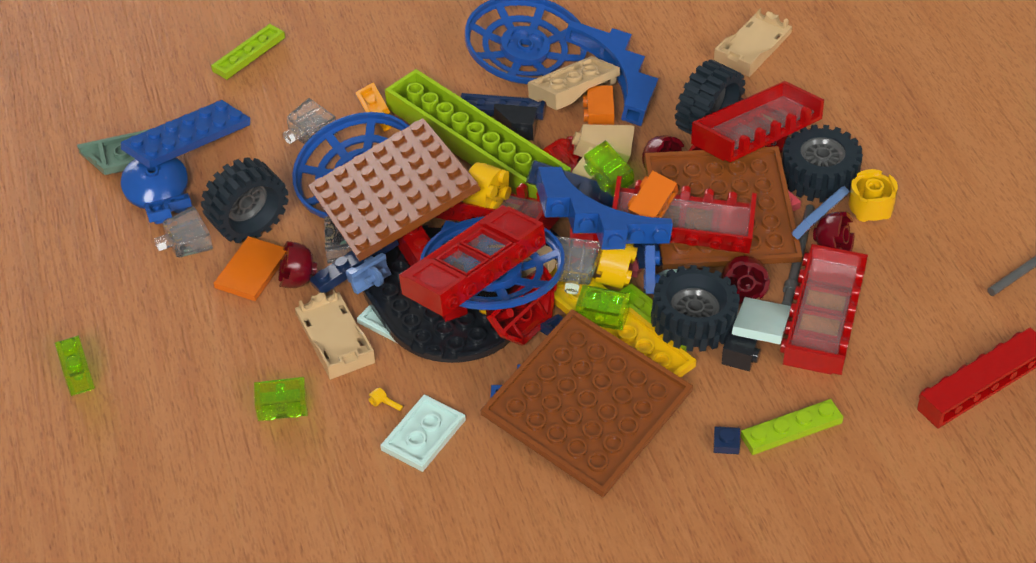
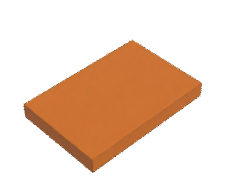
(250, 269)

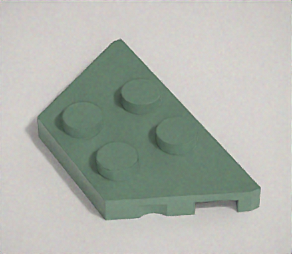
(107, 153)

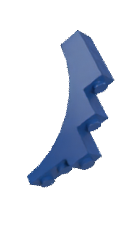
(613, 48)
(586, 215)

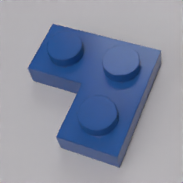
(161, 210)
(651, 258)

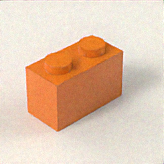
(599, 105)
(654, 197)

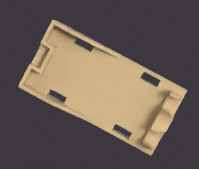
(753, 43)
(570, 82)
(335, 334)

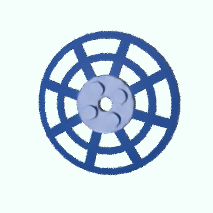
(516, 36)
(326, 133)
(510, 278)

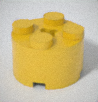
(493, 186)
(872, 195)
(614, 266)

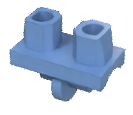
(369, 273)

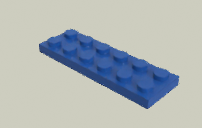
(185, 133)

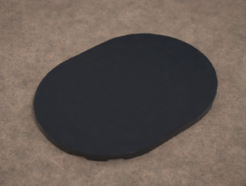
(425, 331)

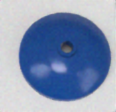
(145, 187)

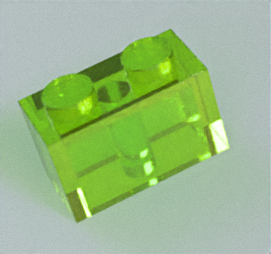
(605, 166)
(604, 306)
(74, 365)
(280, 399)

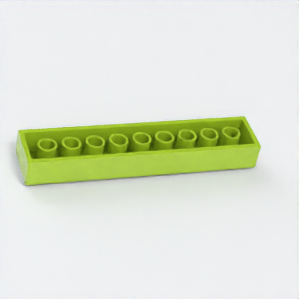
(466, 128)

